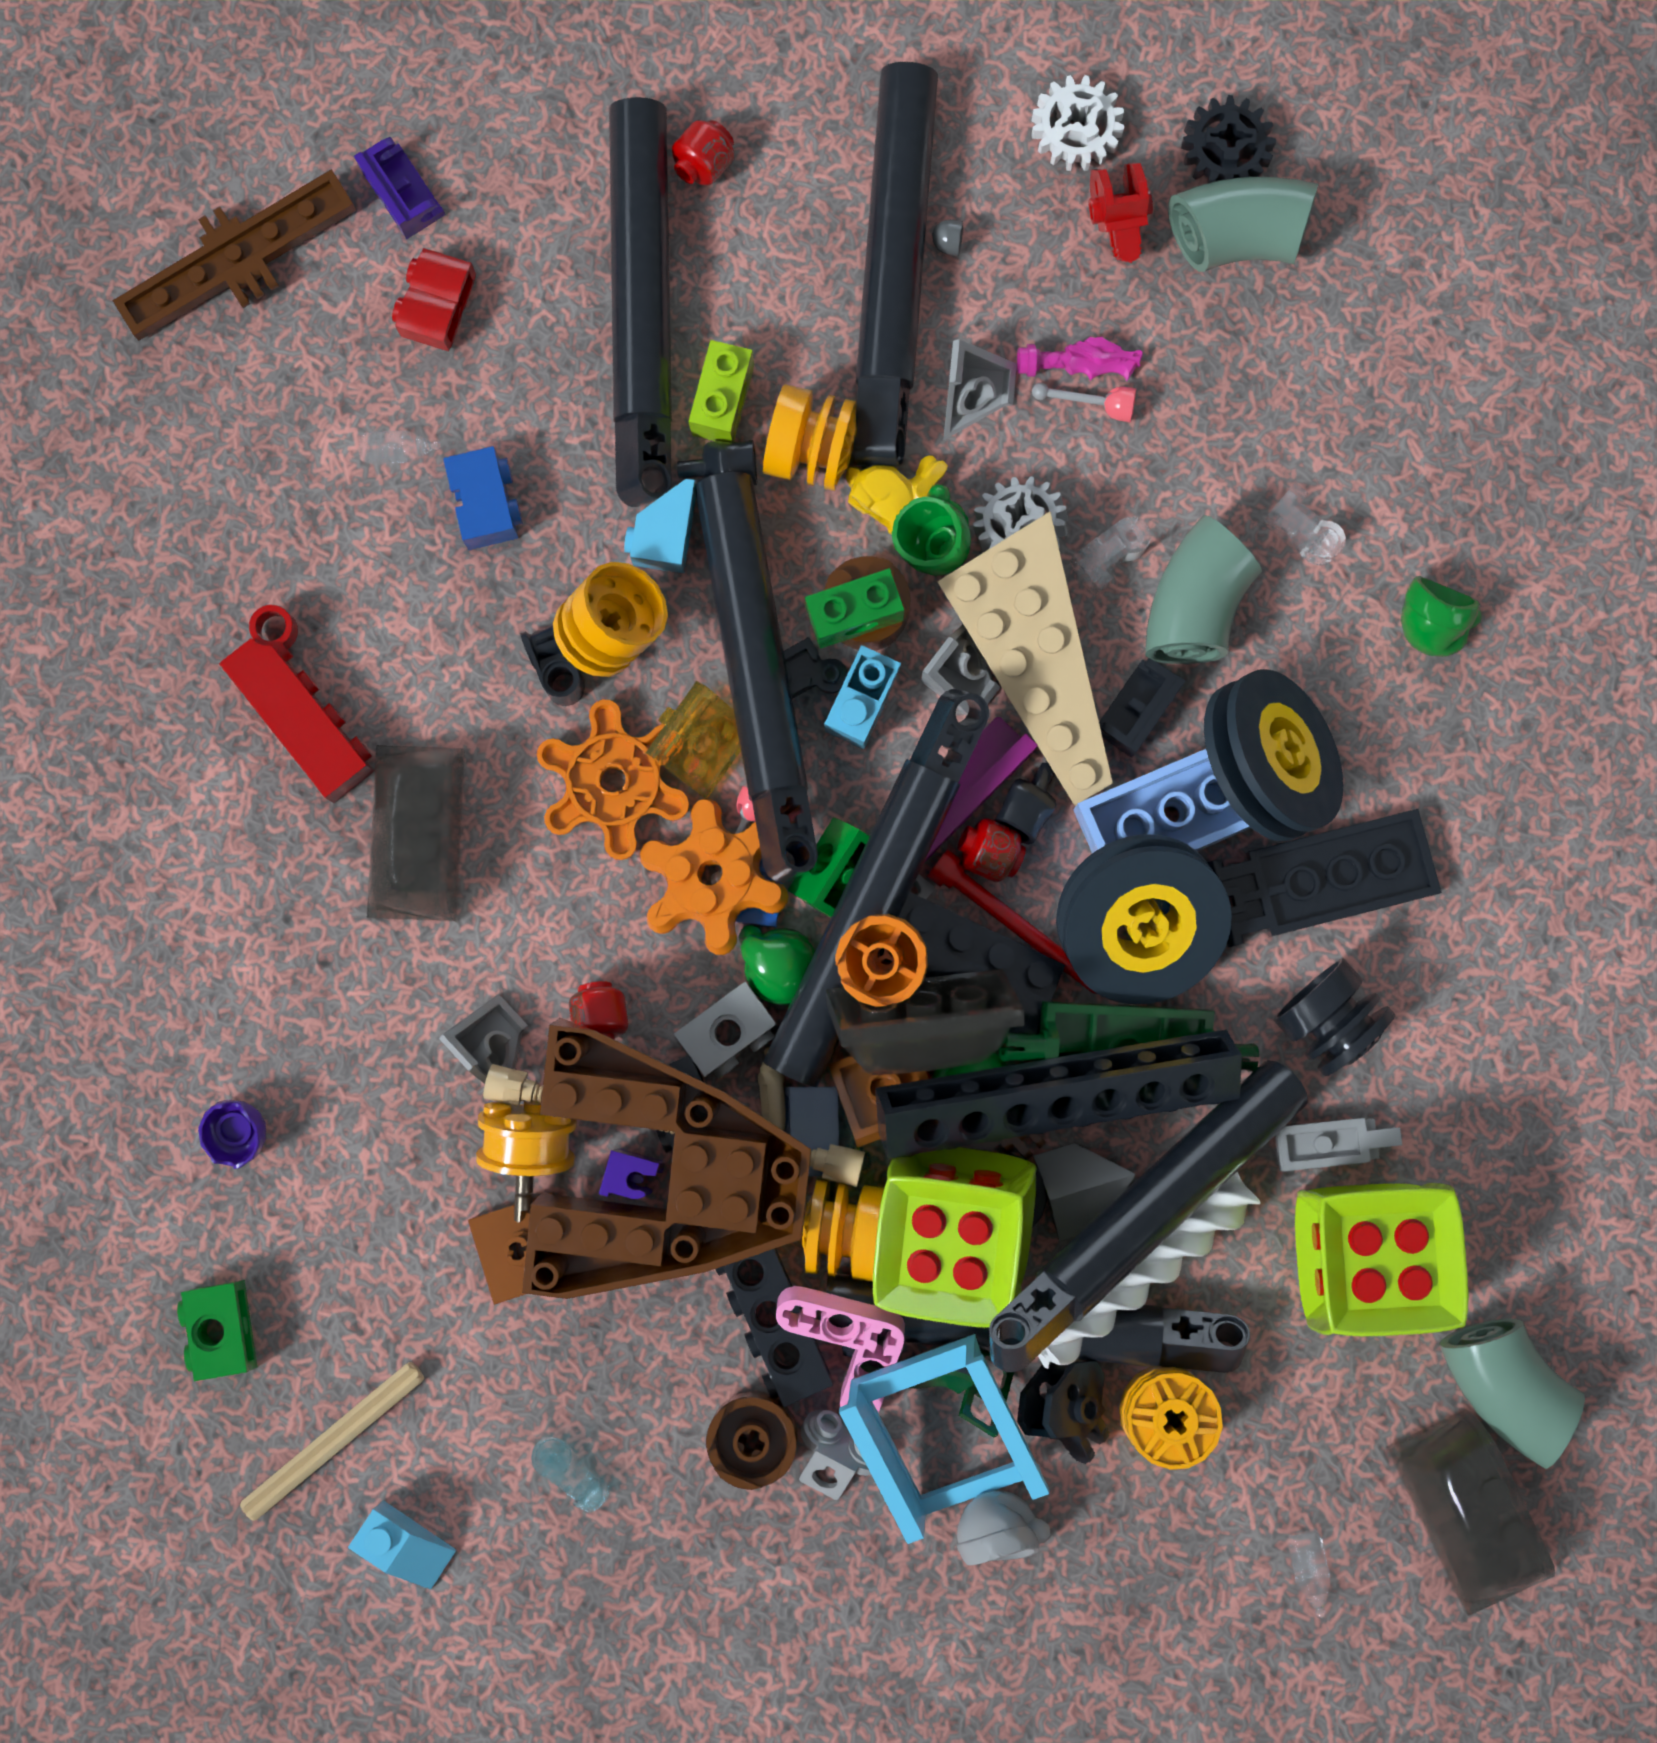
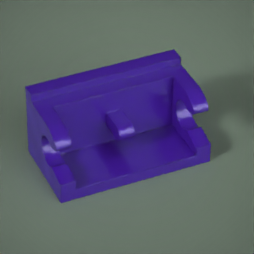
(399, 186)
(621, 1175)

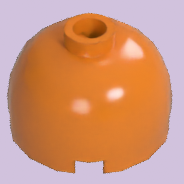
(863, 968)

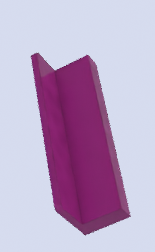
(993, 761)

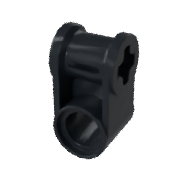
(550, 664)

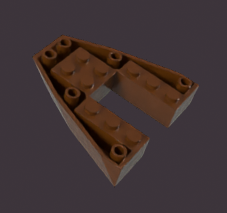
(731, 1185)

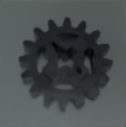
(1246, 138)

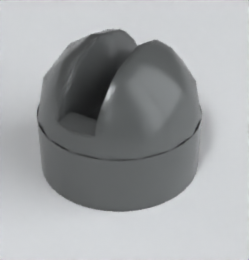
(948, 236)

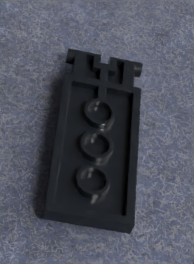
(1329, 876)

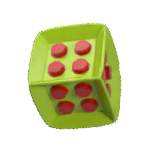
(953, 1235)
(1381, 1259)

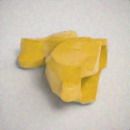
(885, 491)

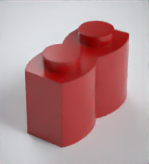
(434, 299)

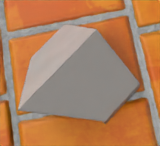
(976, 386)
(961, 667)
(486, 1038)
(1079, 1186)

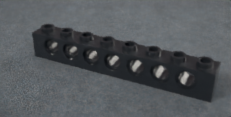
(1058, 1093)
(810, 1372)

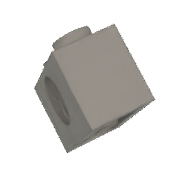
(700, 1035)

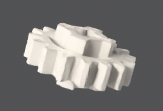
(1081, 105)

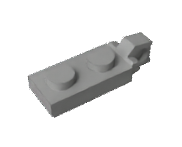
(1332, 1143)

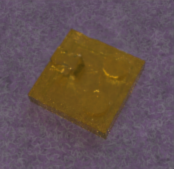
(697, 740)

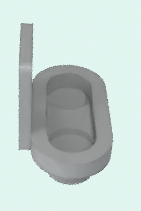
(832, 1447)

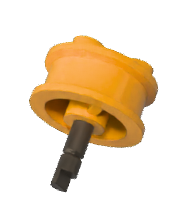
(524, 1145)

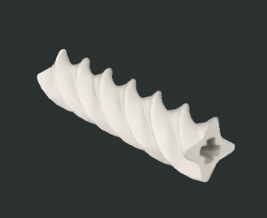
(1193, 1238)

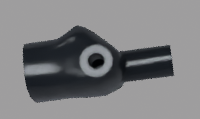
(722, 458)
(1028, 805)

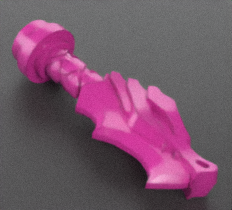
(1090, 357)

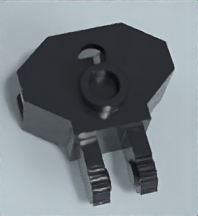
(1069, 1408)

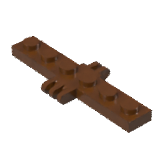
(234, 255)

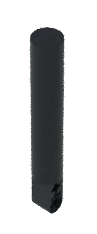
(894, 261)
(640, 299)
(757, 673)
(880, 877)
(1145, 1215)
(1138, 1338)

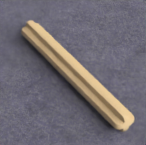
(331, 1441)

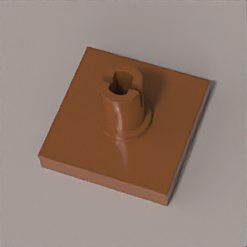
(859, 1095)
(502, 1251)

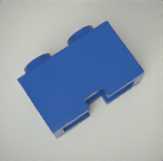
(480, 484)

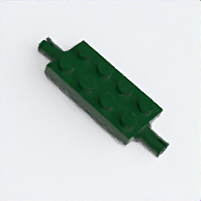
(1091, 1027)

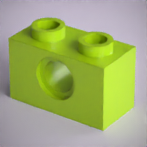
(721, 392)

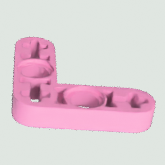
(860, 1335)

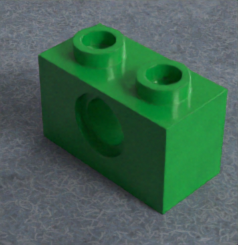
(854, 608)
(837, 857)
(230, 1307)

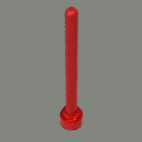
(951, 873)

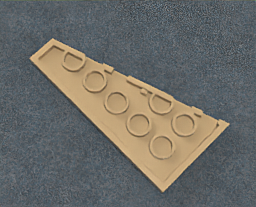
(1026, 630)

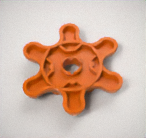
(583, 770)
(716, 904)

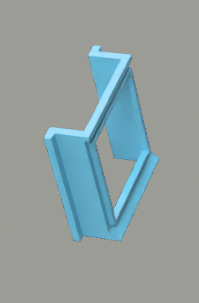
(884, 1460)

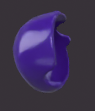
(232, 1133)

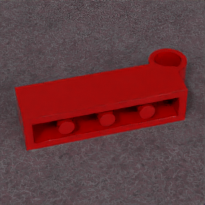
(293, 712)

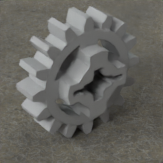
(1016, 508)

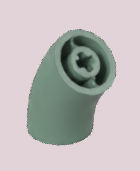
(1241, 220)
(1199, 596)
(1514, 1388)

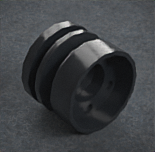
(1334, 1018)

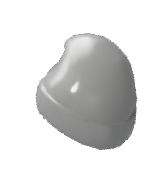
(999, 1528)

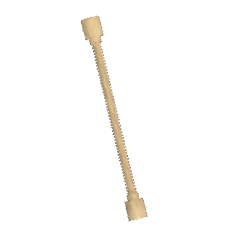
(512, 1087)

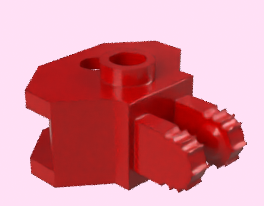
(1121, 212)

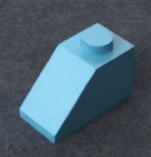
(663, 530)
(401, 1546)

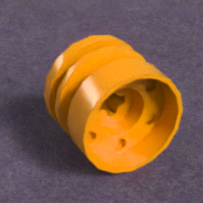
(809, 437)
(610, 619)
(841, 1229)
(1143, 1417)

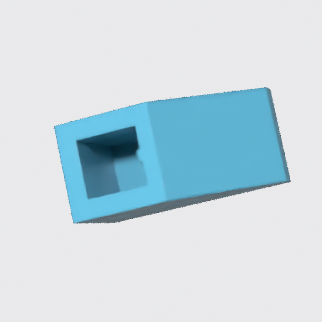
(862, 697)

